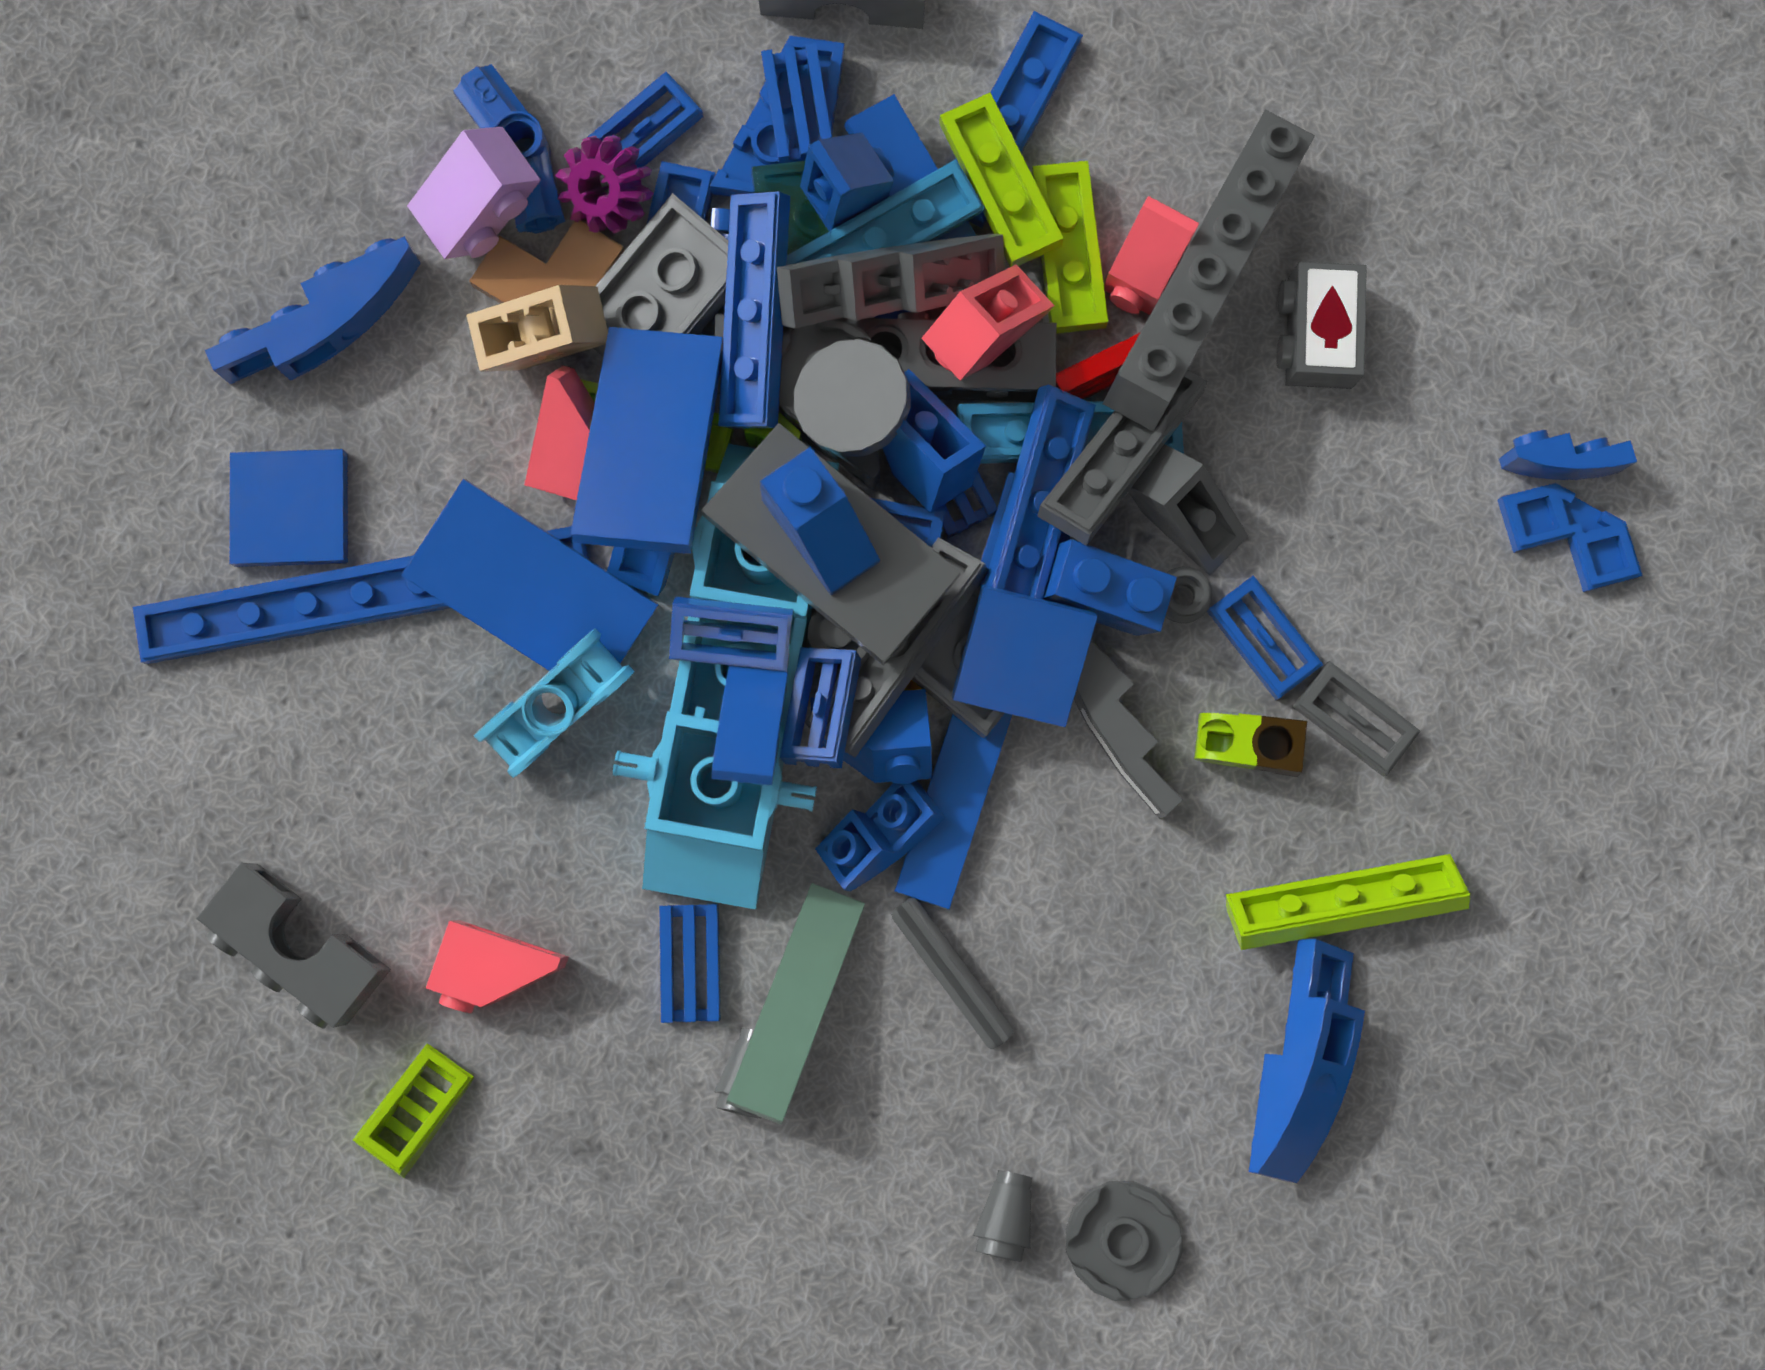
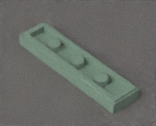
(795, 1004)

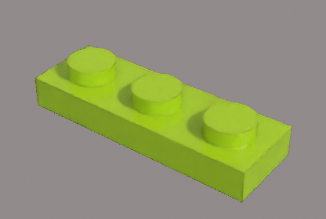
(1001, 179)
(1074, 270)

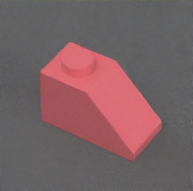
(1149, 257)
(986, 321)
(561, 435)
(486, 966)

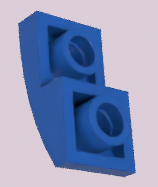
(1558, 459)
(749, 725)
(876, 839)

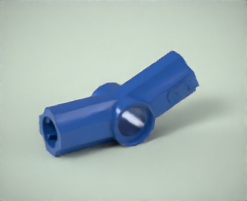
(495, 105)

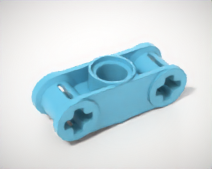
(580, 678)

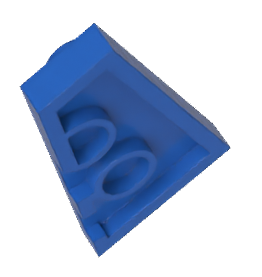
(756, 140)

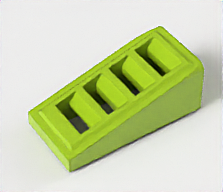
(417, 1142)

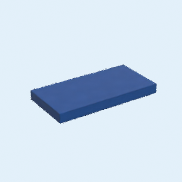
(648, 440)
(523, 581)

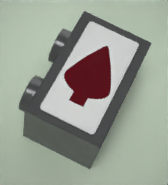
(1323, 325)

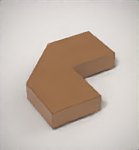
(577, 261)

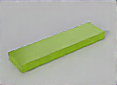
(1347, 901)

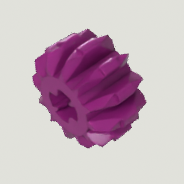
(619, 171)

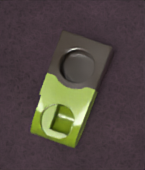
(1252, 742)

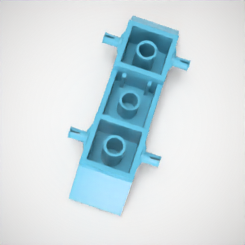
(705, 832)

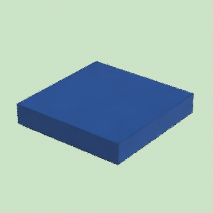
(288, 508)
(1024, 656)

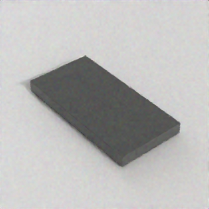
(873, 609)

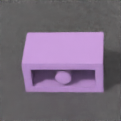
(474, 193)

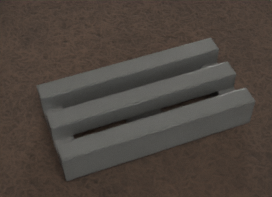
(1395, 749)

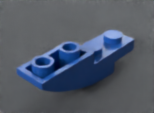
(341, 308)
(1310, 1079)

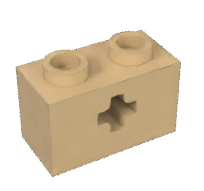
(538, 328)

